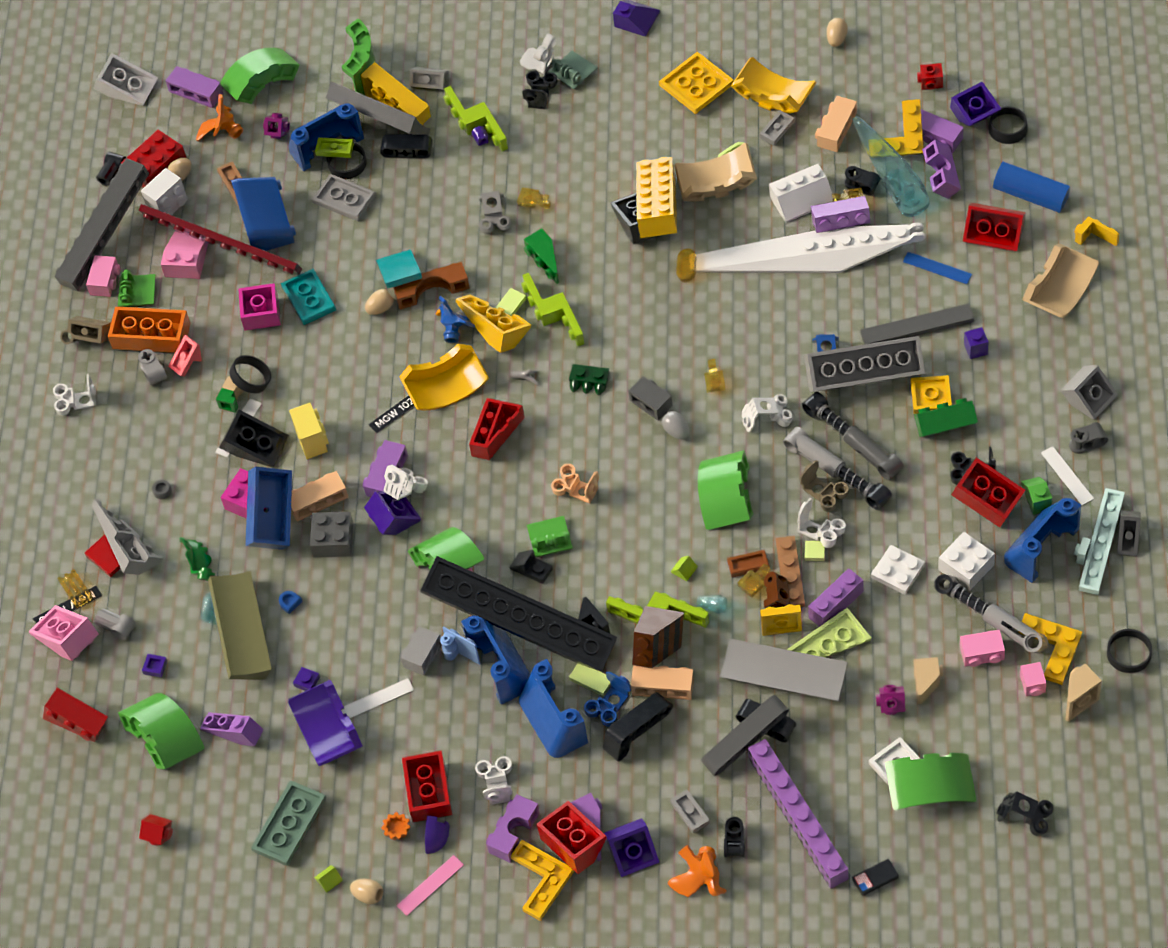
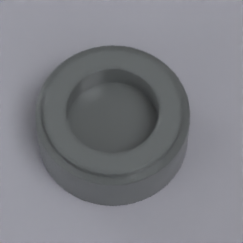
(161, 489)

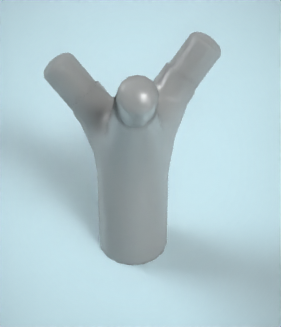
(525, 375)

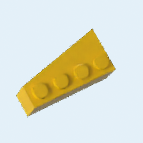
(386, 89)

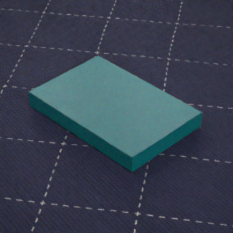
(399, 269)
(308, 296)

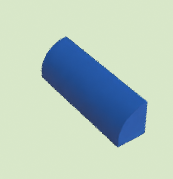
(1031, 187)

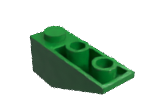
(541, 249)

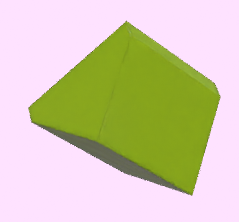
(684, 568)
(328, 878)

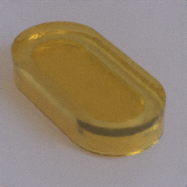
(686, 265)

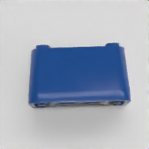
(340, 121)
(263, 212)
(1058, 519)
(510, 671)
(557, 730)

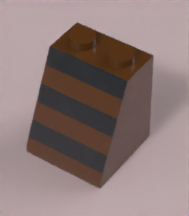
(657, 636)

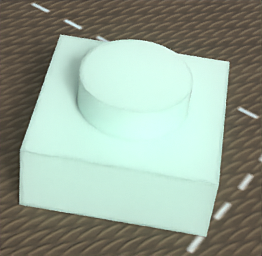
(1082, 550)

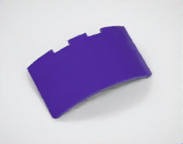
(323, 723)

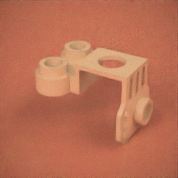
(572, 484)

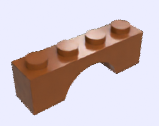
(449, 277)

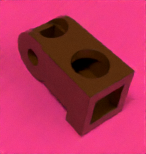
(776, 590)

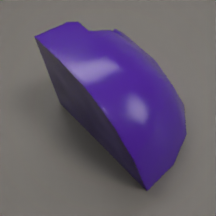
(435, 834)

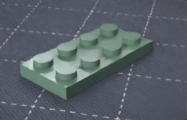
(288, 823)

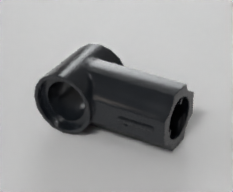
(110, 168)

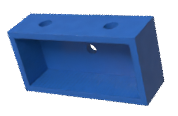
(270, 490)

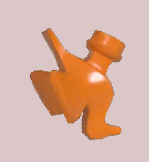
(223, 121)
(701, 872)

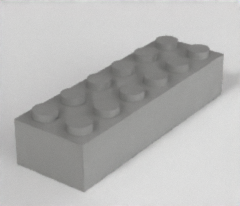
(864, 364)

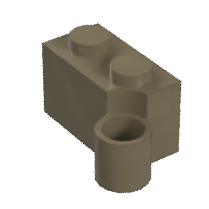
(86, 329)

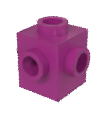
(270, 125)
(891, 699)

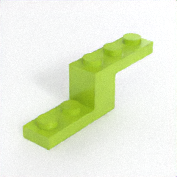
(475, 116)
(552, 309)
(659, 600)

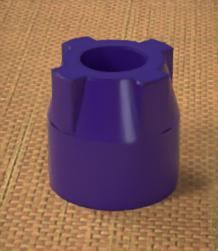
(480, 135)

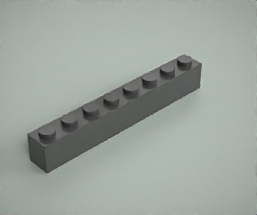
(101, 224)

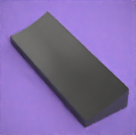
(376, 109)

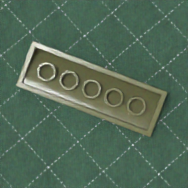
(240, 626)

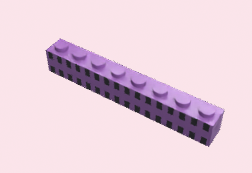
(798, 813)

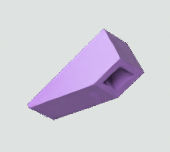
(234, 728)

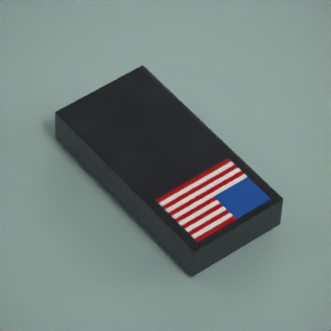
(875, 877)

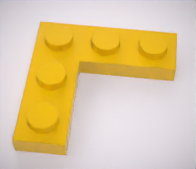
(912, 140)
(1065, 642)
(554, 875)

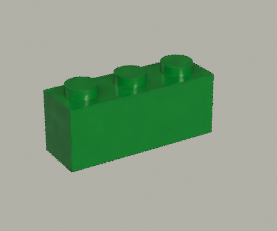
(945, 417)

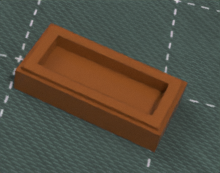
(743, 563)

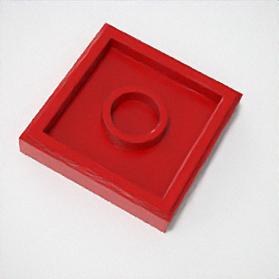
(103, 556)

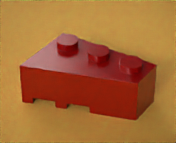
(494, 427)
(74, 715)

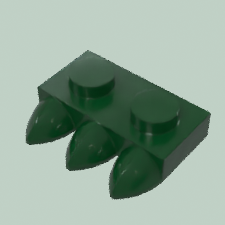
(588, 377)

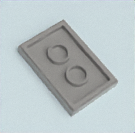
(344, 197)

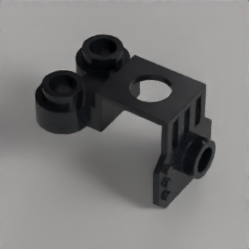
(539, 92)
(962, 467)
(1034, 814)

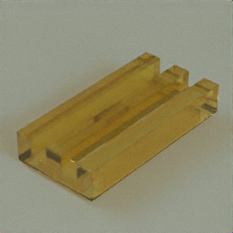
(68, 577)

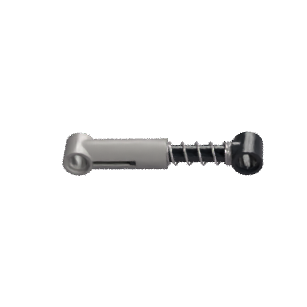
(799, 442)
(993, 615)

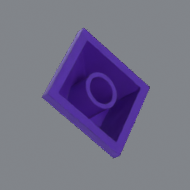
(634, 17)

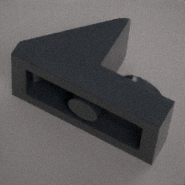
(531, 567)
(592, 616)

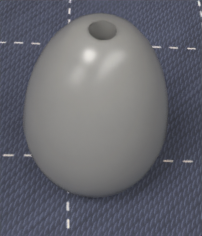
(676, 425)

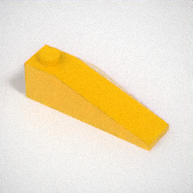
(496, 327)

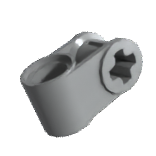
(151, 367)

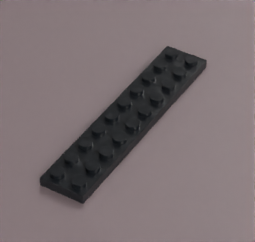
(518, 614)

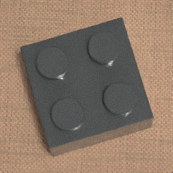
(331, 534)

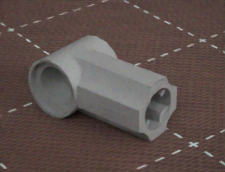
(119, 625)

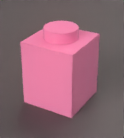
(1033, 679)

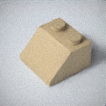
(1082, 691)

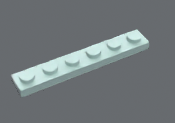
(1101, 541)

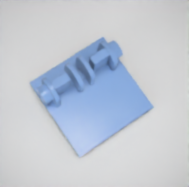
(455, 644)

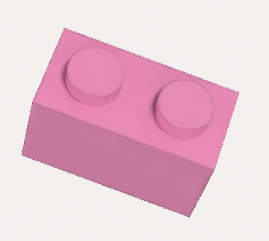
(103, 276)
(982, 648)

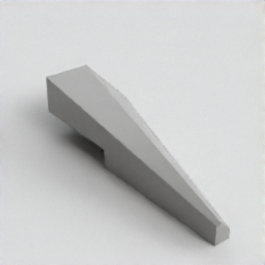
(126, 543)

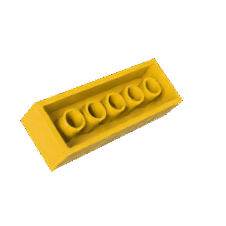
(656, 197)

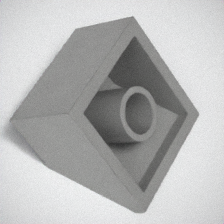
(1089, 391)

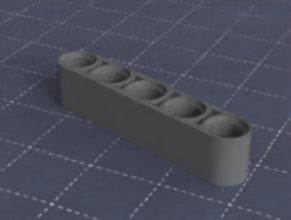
(744, 735)

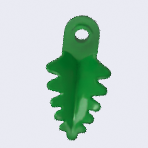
(197, 559)

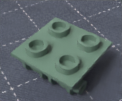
(572, 69)

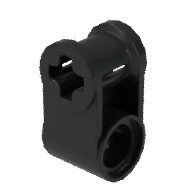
(863, 179)
(734, 841)

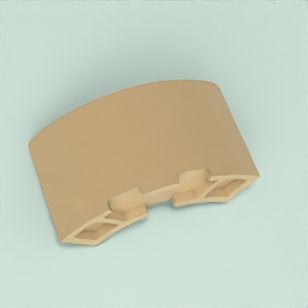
(716, 175)
(1063, 281)

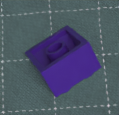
(974, 104)
(390, 514)
(631, 847)

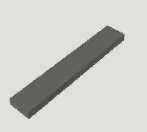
(918, 324)

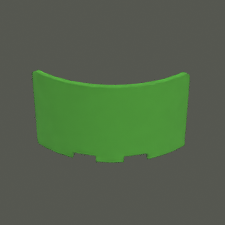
(361, 56)
(257, 69)
(723, 491)
(450, 545)
(164, 728)
(930, 780)

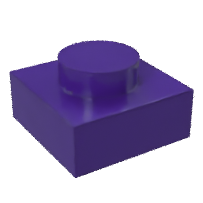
(154, 665)
(306, 679)

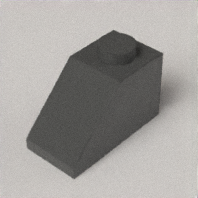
(1129, 533)

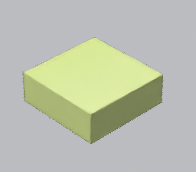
(814, 551)

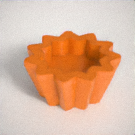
(396, 826)

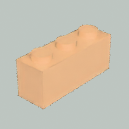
(836, 123)
(317, 495)
(669, 682)

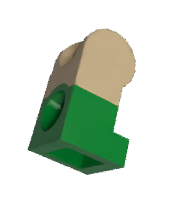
(228, 396)

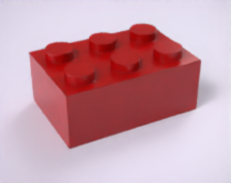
(157, 154)
(988, 492)
(427, 786)

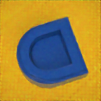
(289, 601)

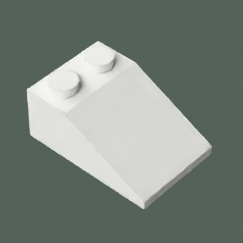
(124, 81)

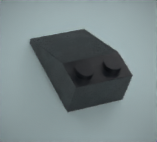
(627, 215)
(253, 440)

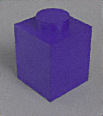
(976, 343)

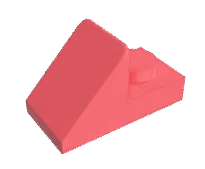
(184, 356)

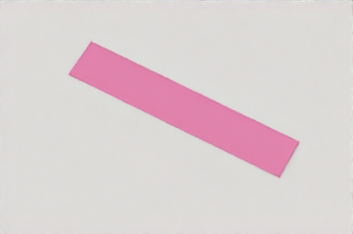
(430, 885)

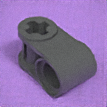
(1088, 437)

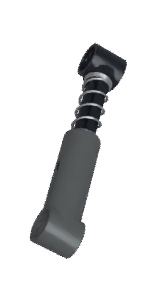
(886, 464)

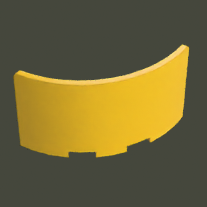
(770, 88)
(446, 381)

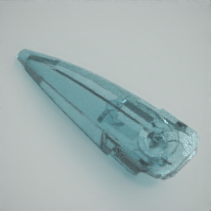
(896, 174)

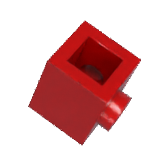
(930, 76)
(155, 829)

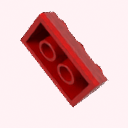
(994, 226)
(572, 836)

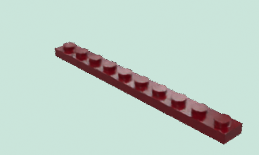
(225, 242)

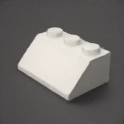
(799, 192)

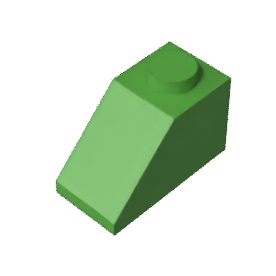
(1037, 494)

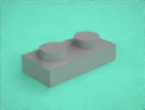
(777, 127)
(690, 811)

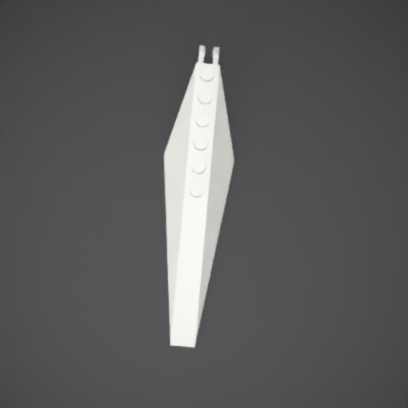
(811, 251)

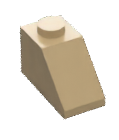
(927, 677)

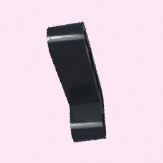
(634, 724)

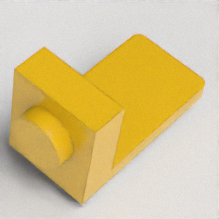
(1095, 227)

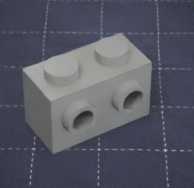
(421, 650)

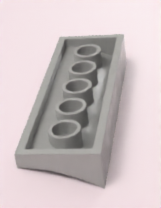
(784, 670)

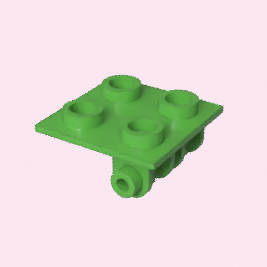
(136, 289)
(549, 536)

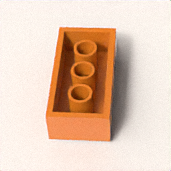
(148, 329)

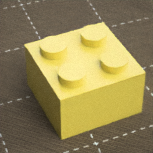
(309, 430)

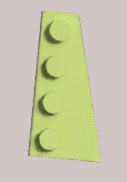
(833, 636)

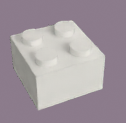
(165, 192)
(966, 561)

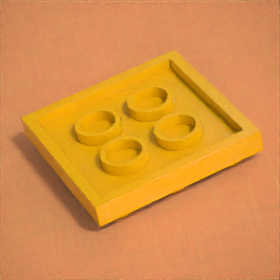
(696, 82)

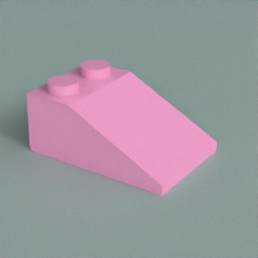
(184, 256)
(64, 632)

